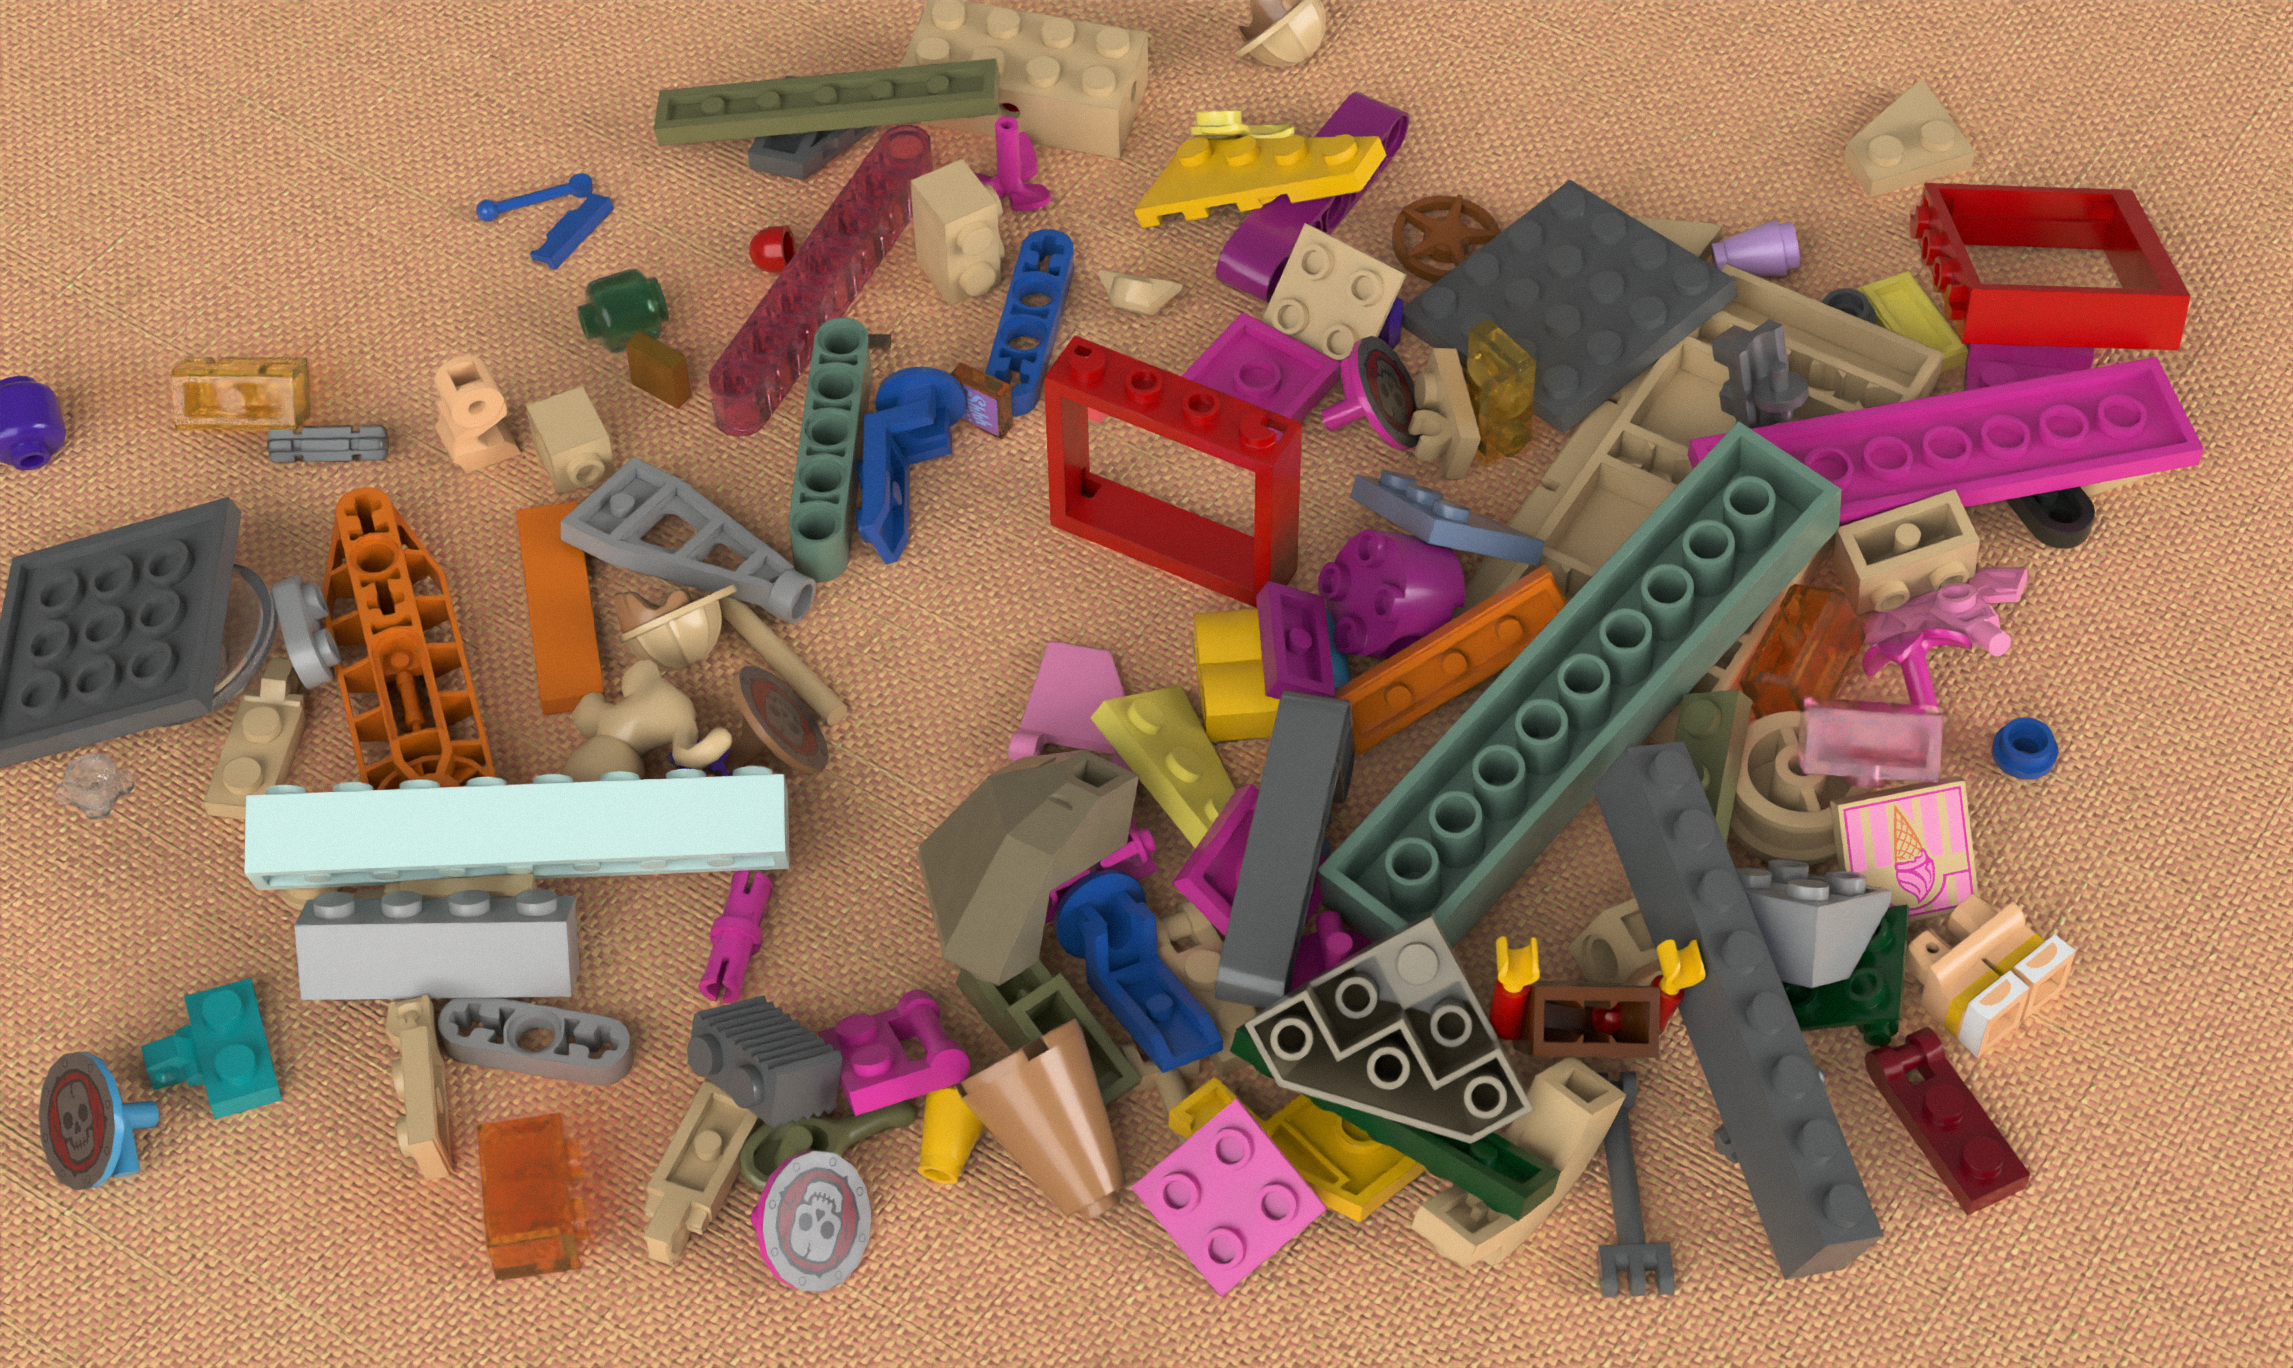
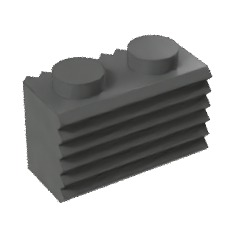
(765, 1061)

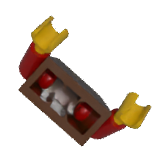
(1587, 1015)

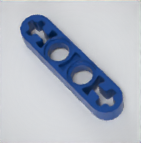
(1030, 321)

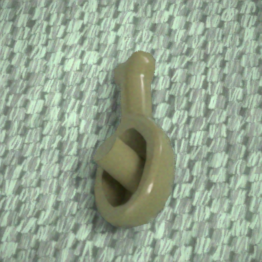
(770, 1148)

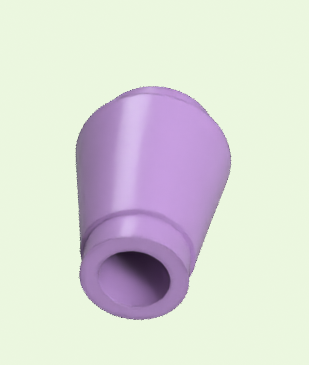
(1760, 251)

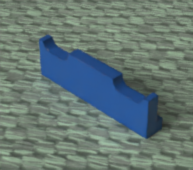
(572, 230)

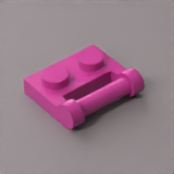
(876, 1066)

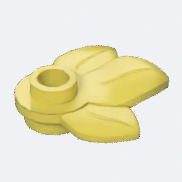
(1229, 125)

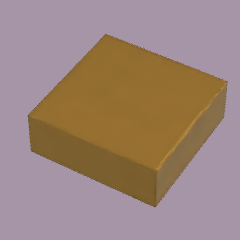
(658, 369)

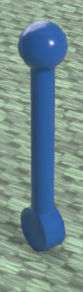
(578, 186)

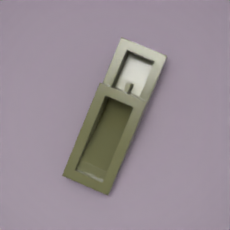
(1036, 1005)

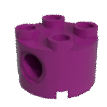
(1389, 592)

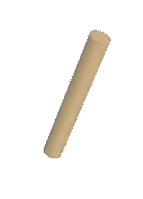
(783, 660)

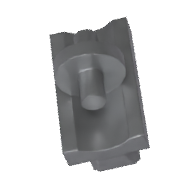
(1760, 381)

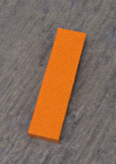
(559, 610)
(1450, 659)

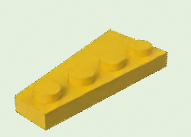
(1257, 172)

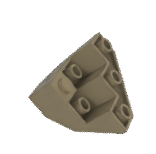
(1011, 846)
(1396, 1038)

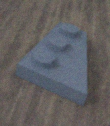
(1441, 521)

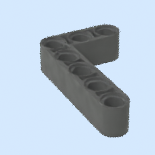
(1302, 776)

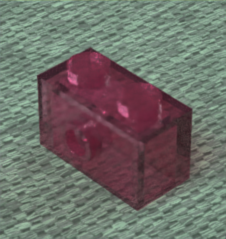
(1870, 741)

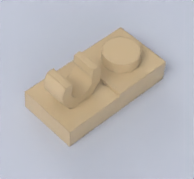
(1445, 416)

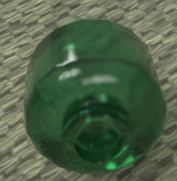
(621, 307)

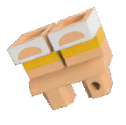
(1991, 976)

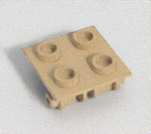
(1332, 294)

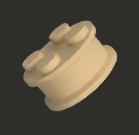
(1777, 805)

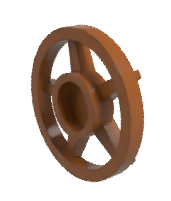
(1444, 237)

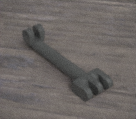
(1632, 1252)

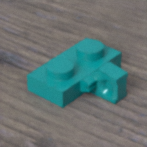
(220, 1050)

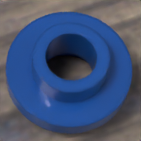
(2027, 736)

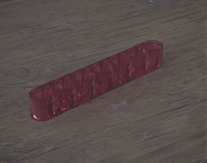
(818, 282)

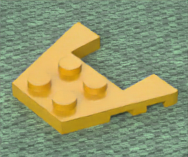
(1329, 1152)

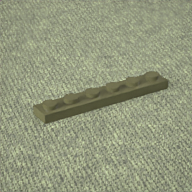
(827, 102)

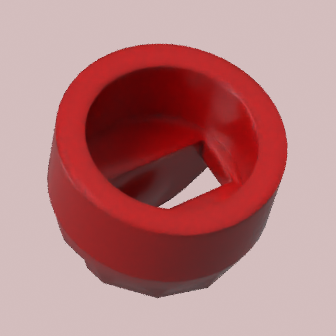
(772, 248)

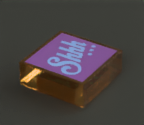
(986, 401)

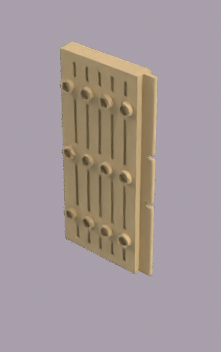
(1636, 451)

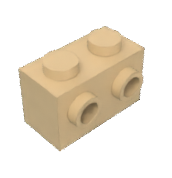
(957, 231)
(1905, 553)

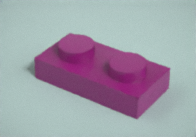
(1294, 641)

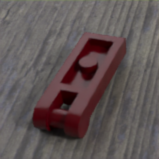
(1947, 1121)

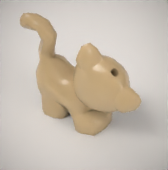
(645, 719)

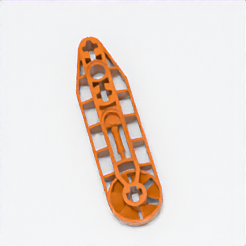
(381, 580)

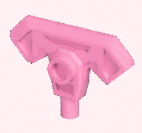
(1957, 608)

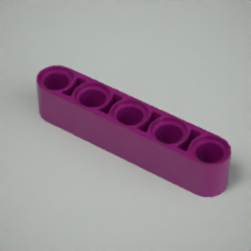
(1265, 240)

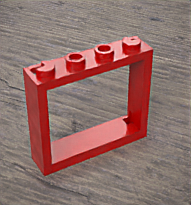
(2139, 316)
(1191, 416)

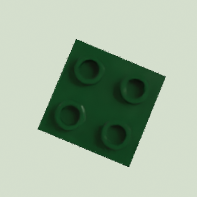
(1871, 994)

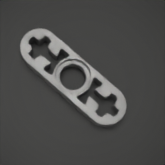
(551, 1062)

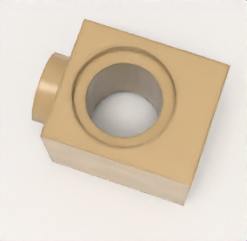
(570, 440)
(1617, 947)

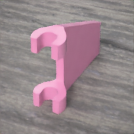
(1063, 699)

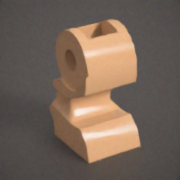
(472, 415)

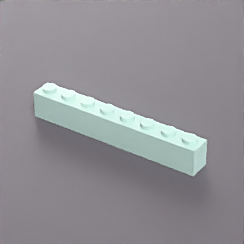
(517, 829)

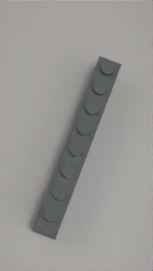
(1738, 1013)

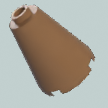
(1052, 1119)

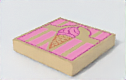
(1910, 843)

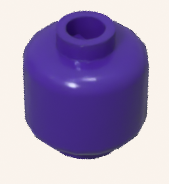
(29, 423)

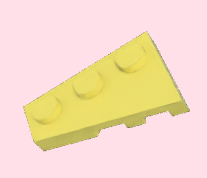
(1170, 753)

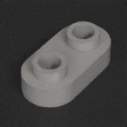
(307, 642)

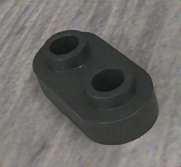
(2056, 517)

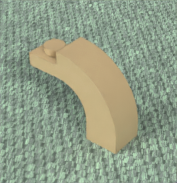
(1564, 1130)

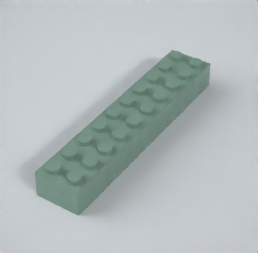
(1584, 692)

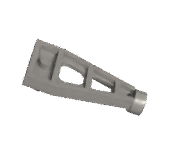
(639, 496)

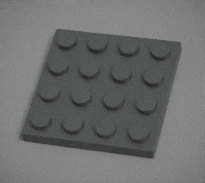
(1579, 294)
(114, 631)

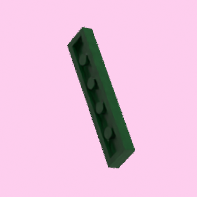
(1489, 1168)

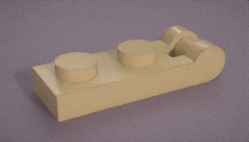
(1198, 973)

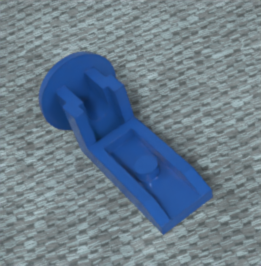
(908, 428)
(1115, 933)

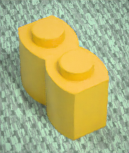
(1232, 676)

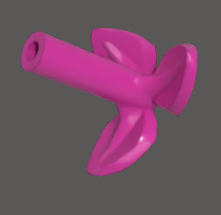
(1016, 165)
(1910, 651)

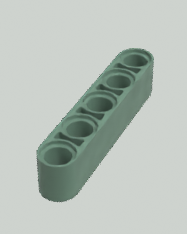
(829, 449)

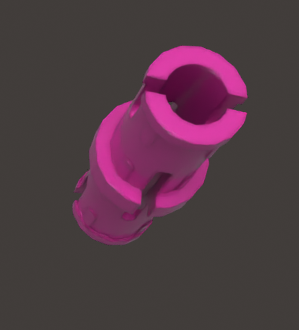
(736, 936)

